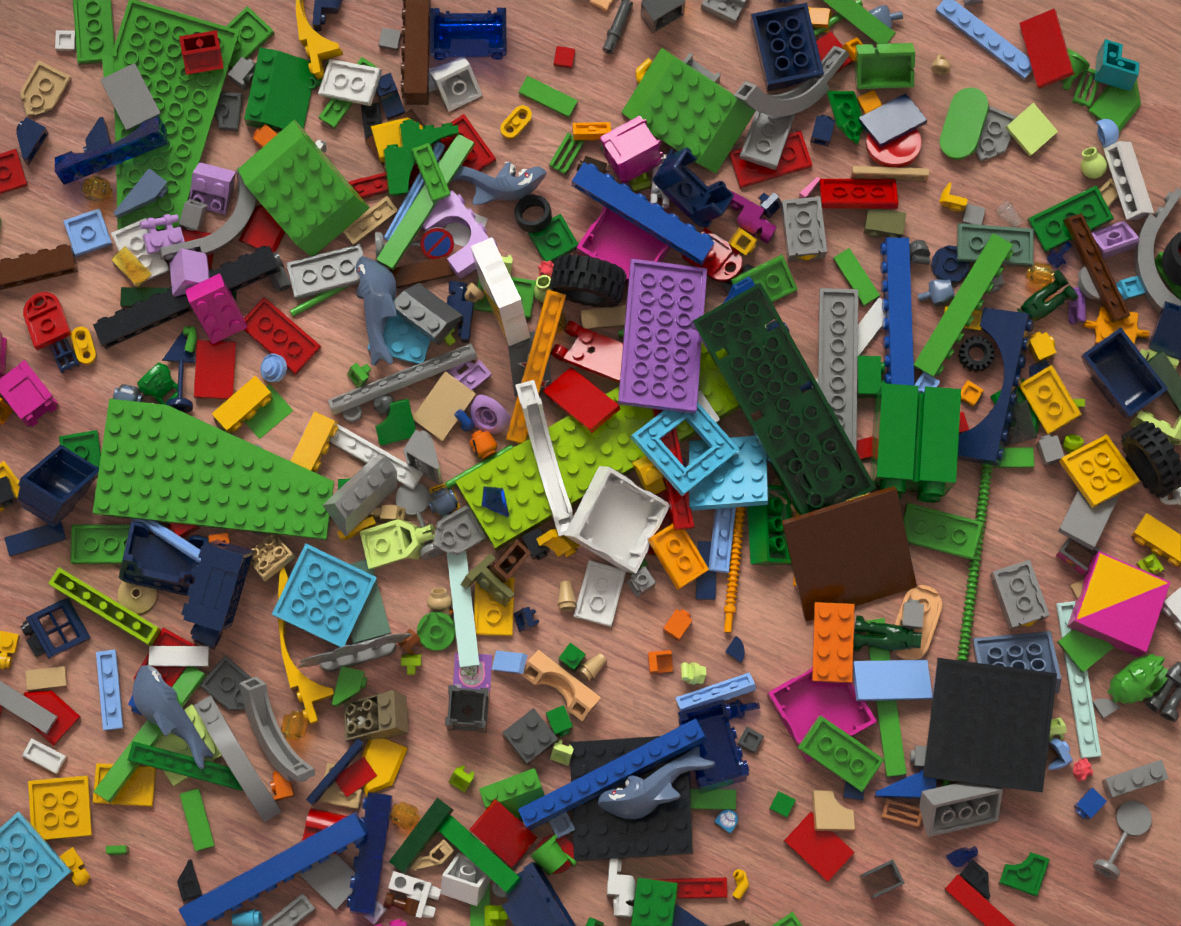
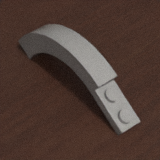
(798, 98)
(224, 235)
(1145, 268)
(237, 759)

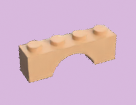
(545, 671)

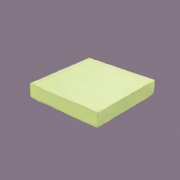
(1031, 129)

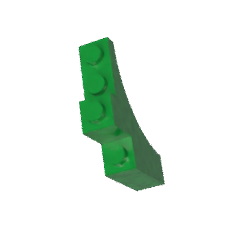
(400, 160)

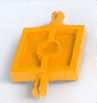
(1104, 327)

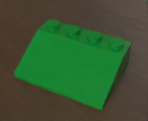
(279, 90)

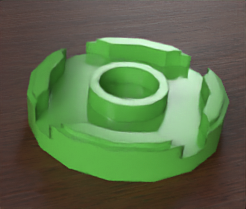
(436, 630)

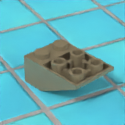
(376, 717)

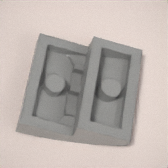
(725, 9)

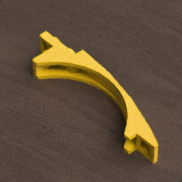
(316, 46)
(309, 691)

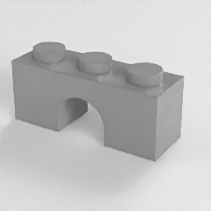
(1135, 779)

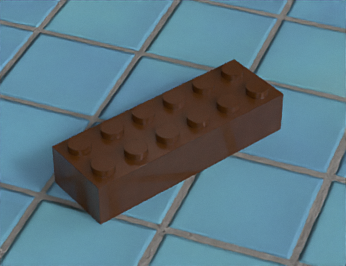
(415, 51)

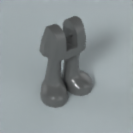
(1155, 702)

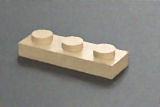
(370, 221)

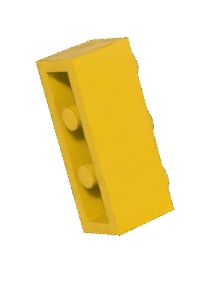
(242, 405)
(315, 442)
(1159, 538)

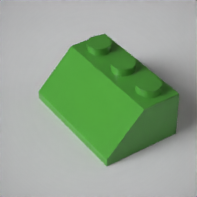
(514, 791)

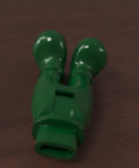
(1036, 304)
(895, 636)

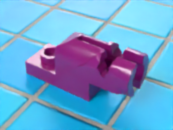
(751, 218)

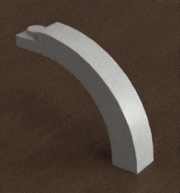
(268, 733)

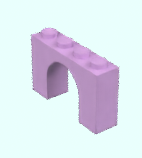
(453, 211)

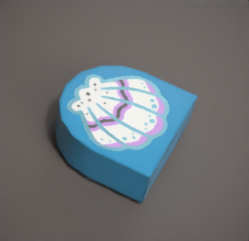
(727, 820)

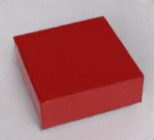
(564, 57)

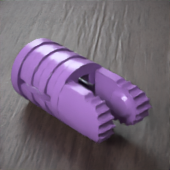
(1077, 308)

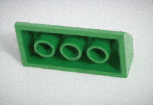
(766, 530)

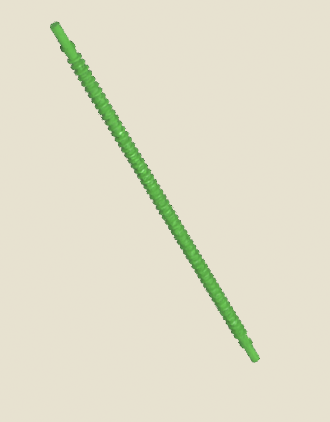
(973, 571)

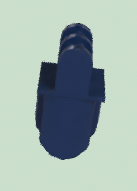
(64, 356)

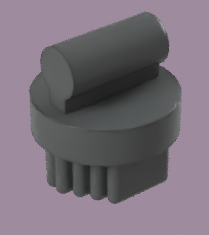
(919, 252)

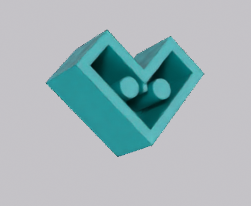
(1113, 68)

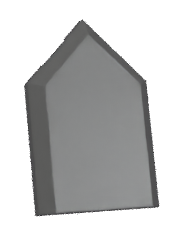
(994, 136)
(458, 532)

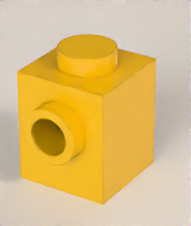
(742, 241)
(1042, 346)

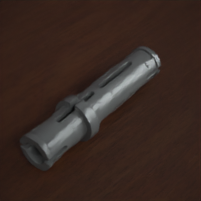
(614, 33)

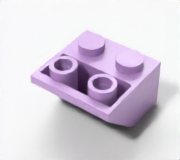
(212, 187)

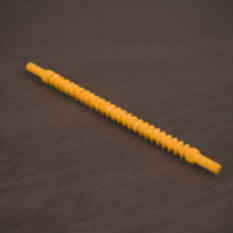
(730, 609)

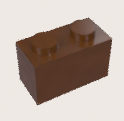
(509, 561)

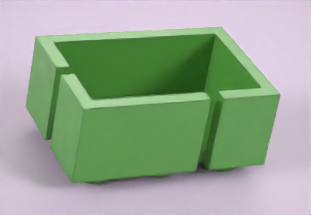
(884, 66)

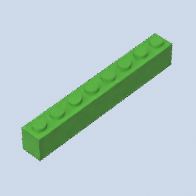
(963, 305)

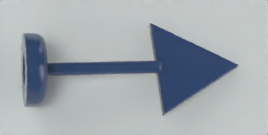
(178, 354)

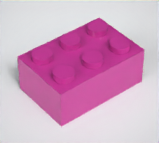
(216, 308)

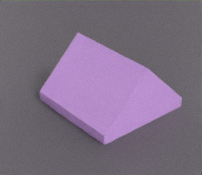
(1115, 239)
(188, 270)

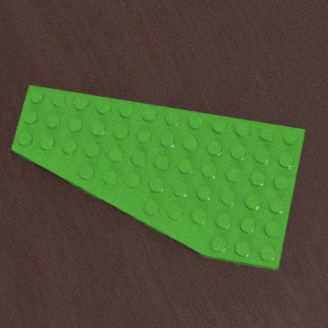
(185, 101)
(191, 473)

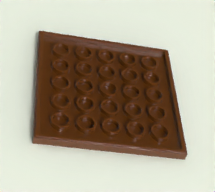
(850, 551)

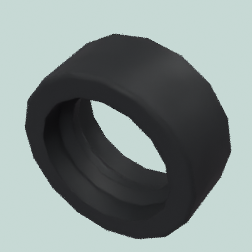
(533, 226)

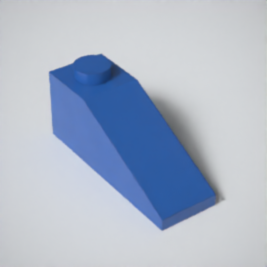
(908, 788)

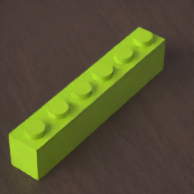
(104, 607)

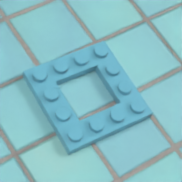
(683, 478)

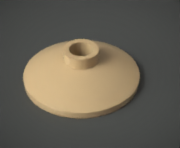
(136, 604)

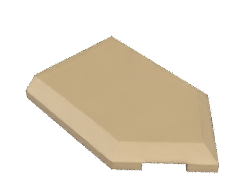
(43, 89)

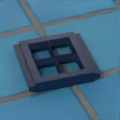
(42, 635)

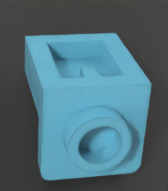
(1130, 288)

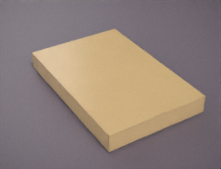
(441, 404)

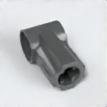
(280, 279)

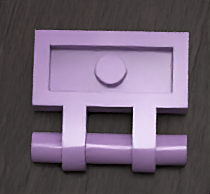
(157, 239)
(473, 376)

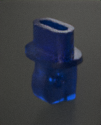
(1057, 259)
(738, 709)
(962, 855)

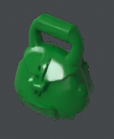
(158, 383)

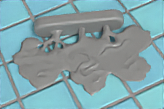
(356, 654)

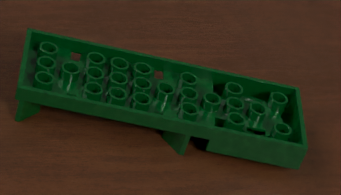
(796, 427)

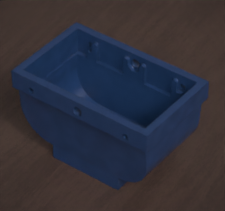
(1123, 374)
(56, 485)
(533, 901)

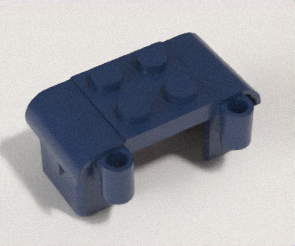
(688, 192)

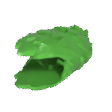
(1138, 679)

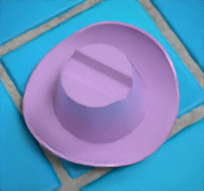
(489, 415)

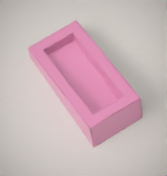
(806, 191)

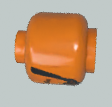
(483, 444)

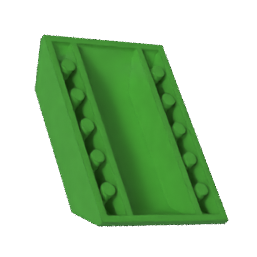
(689, 110)
(302, 189)

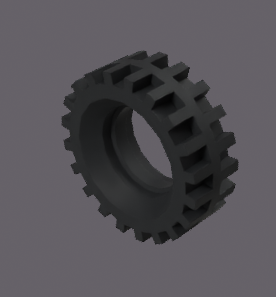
(1152, 458)

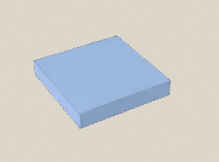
(87, 232)

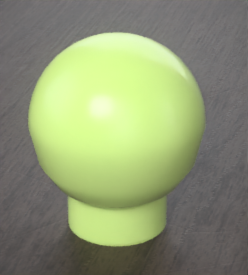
(1093, 164)
(541, 287)

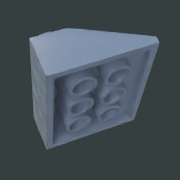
(1020, 651)

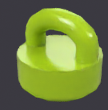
(1072, 443)

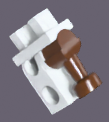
(417, 895)

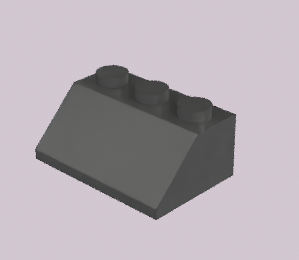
(427, 312)

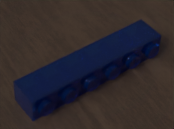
(371, 855)

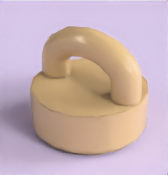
(941, 65)
(472, 288)

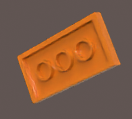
(833, 642)

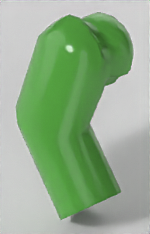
(192, 338)

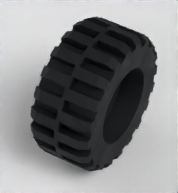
(588, 280)

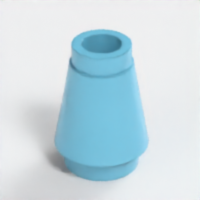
(248, 918)

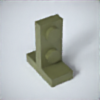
(488, 581)

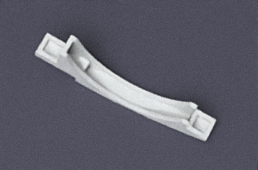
(544, 455)

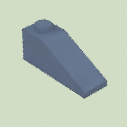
(145, 192)

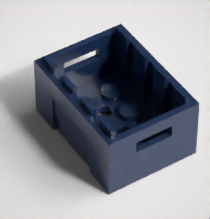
(217, 585)

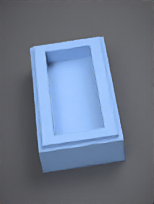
(509, 662)

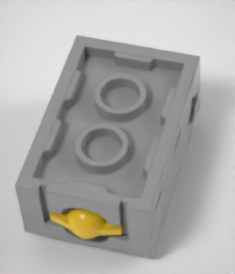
(803, 229)
(1019, 595)

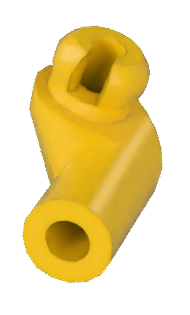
(642, 69)
(741, 882)

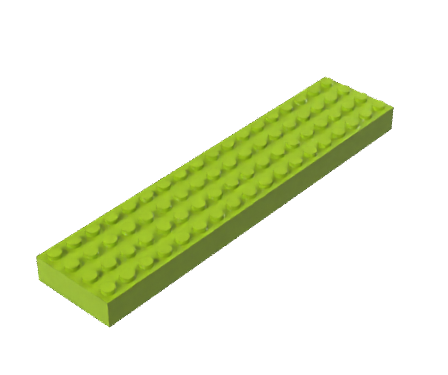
(578, 459)

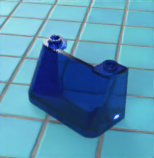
(468, 34)

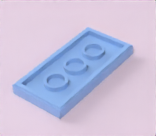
(892, 680)

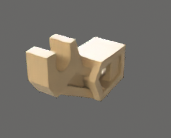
(389, 513)
(430, 861)

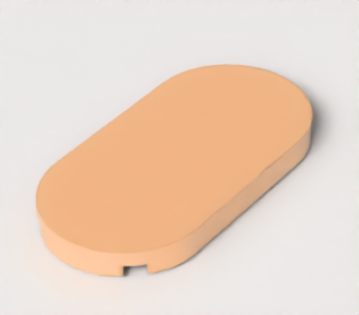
(932, 611)

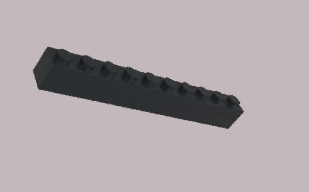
(165, 306)

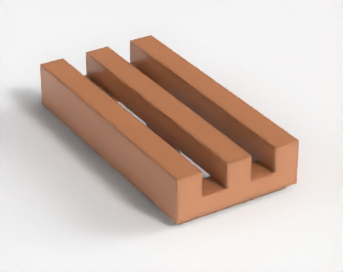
(899, 820)

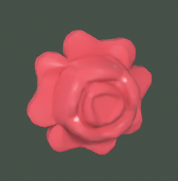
(546, 268)
(1082, 769)

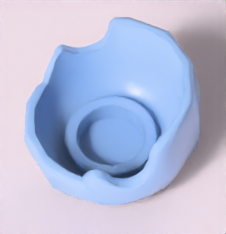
(1107, 132)

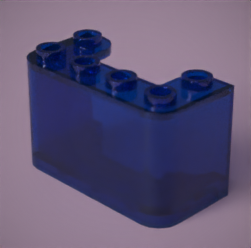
(719, 747)

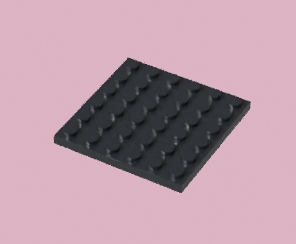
(990, 725)
(607, 836)

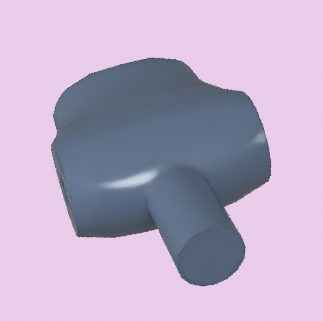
(884, 15)
(939, 292)

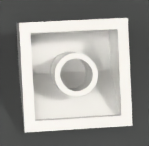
(456, 83)
(464, 881)

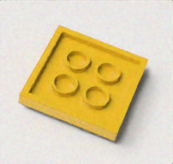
(1099, 471)
(60, 807)

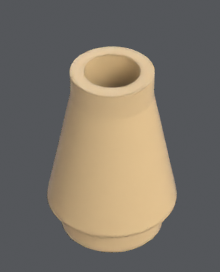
(566, 597)
(592, 667)

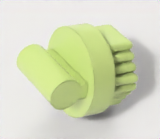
(693, 673)

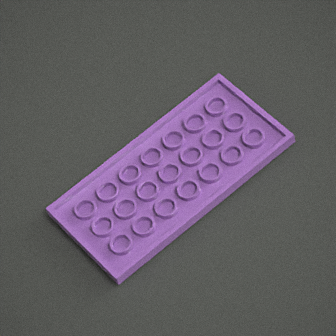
(658, 343)

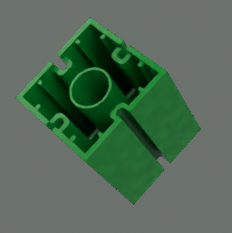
(915, 440)

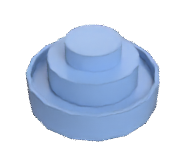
(273, 368)

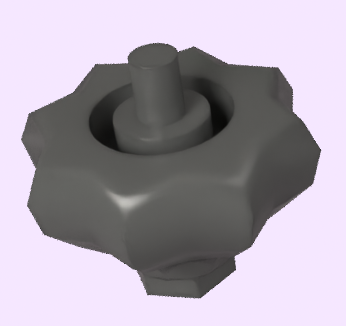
(382, 405)

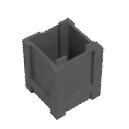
(461, 698)

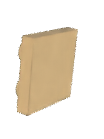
(270, 556)

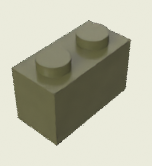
(884, 223)

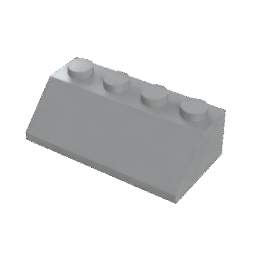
(422, 455)
(362, 493)
(959, 807)

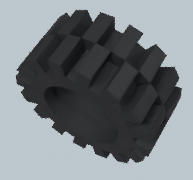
(968, 361)

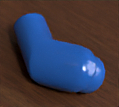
(466, 423)

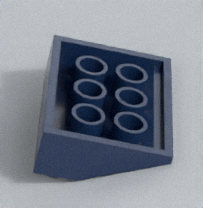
(786, 46)

